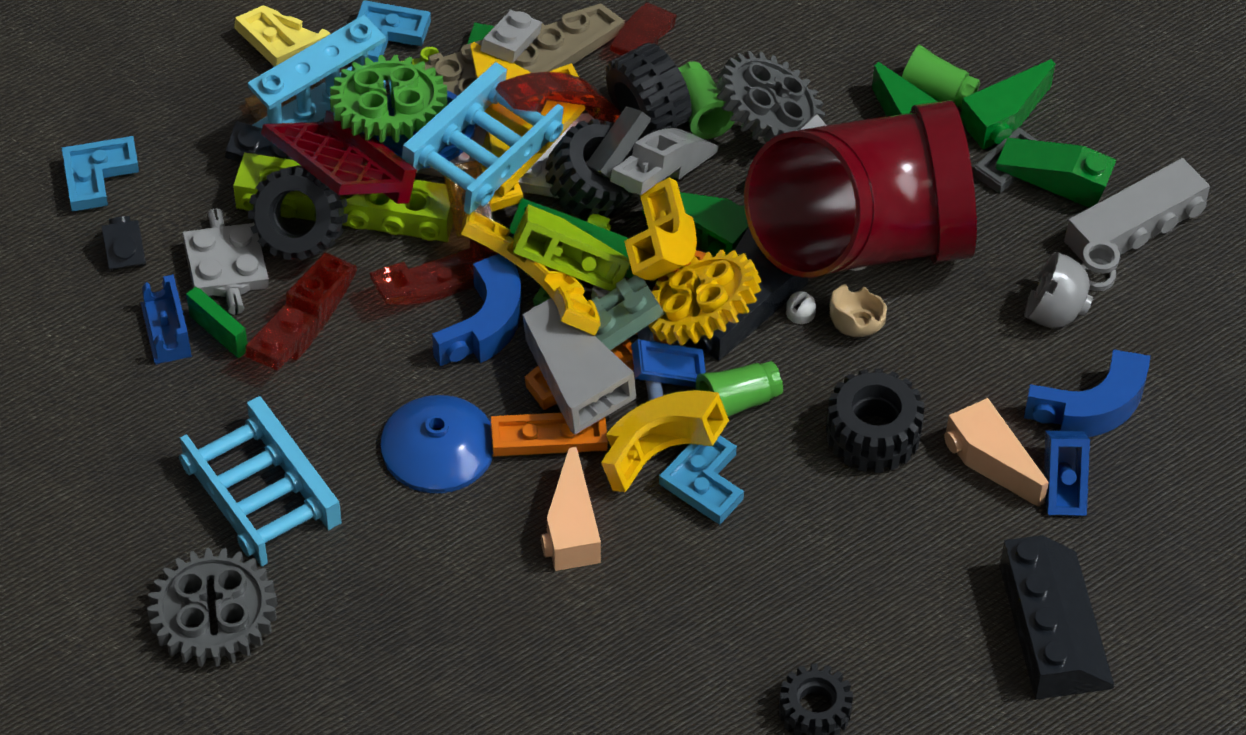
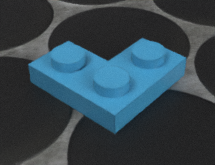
(396, 23)
(92, 162)
(697, 479)

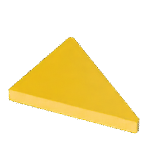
(571, 112)

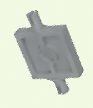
(225, 260)

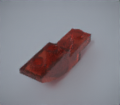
(304, 315)

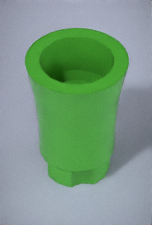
(939, 77)
(707, 116)
(743, 386)

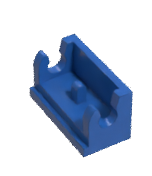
(165, 322)

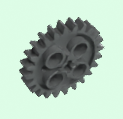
(766, 95)
(174, 610)

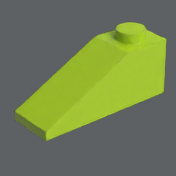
(568, 249)

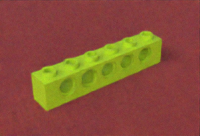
(425, 216)

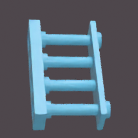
(310, 66)
(469, 109)
(279, 450)

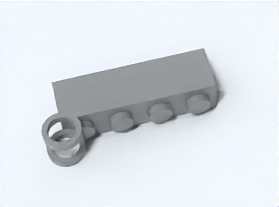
(1134, 217)

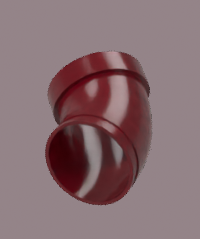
(864, 193)

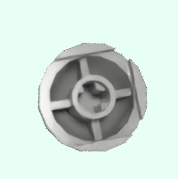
(1060, 293)

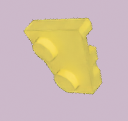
(274, 34)

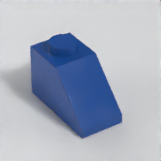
(1067, 472)

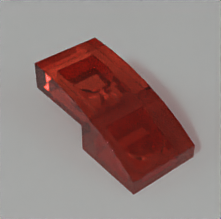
(644, 26)

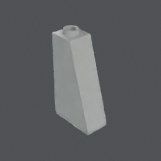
(577, 367)

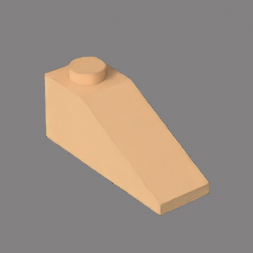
(993, 450)
(571, 524)

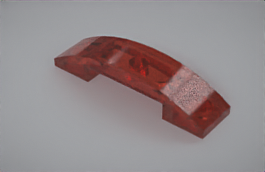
(534, 89)
(430, 280)

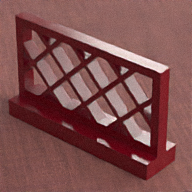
(342, 160)

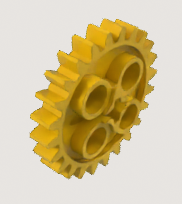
(705, 297)

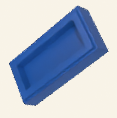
(667, 363)

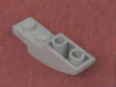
(661, 155)

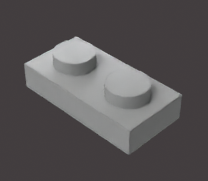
(511, 36)

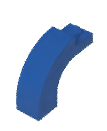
(493, 324)
(1098, 408)

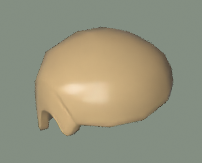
(857, 312)

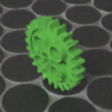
(362, 100)

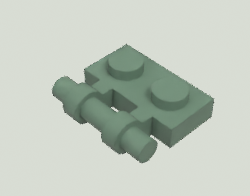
(626, 311)

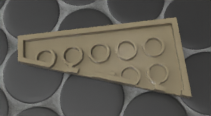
(554, 47)

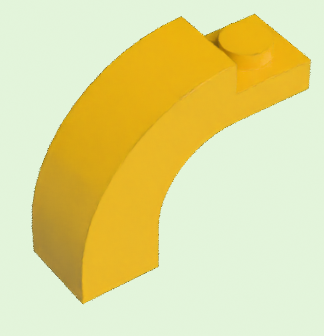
(669, 237)
(659, 424)

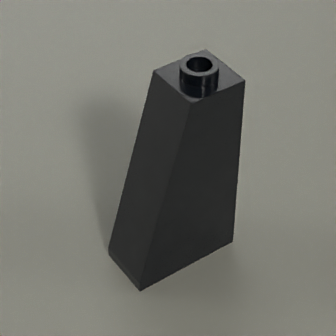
(775, 292)

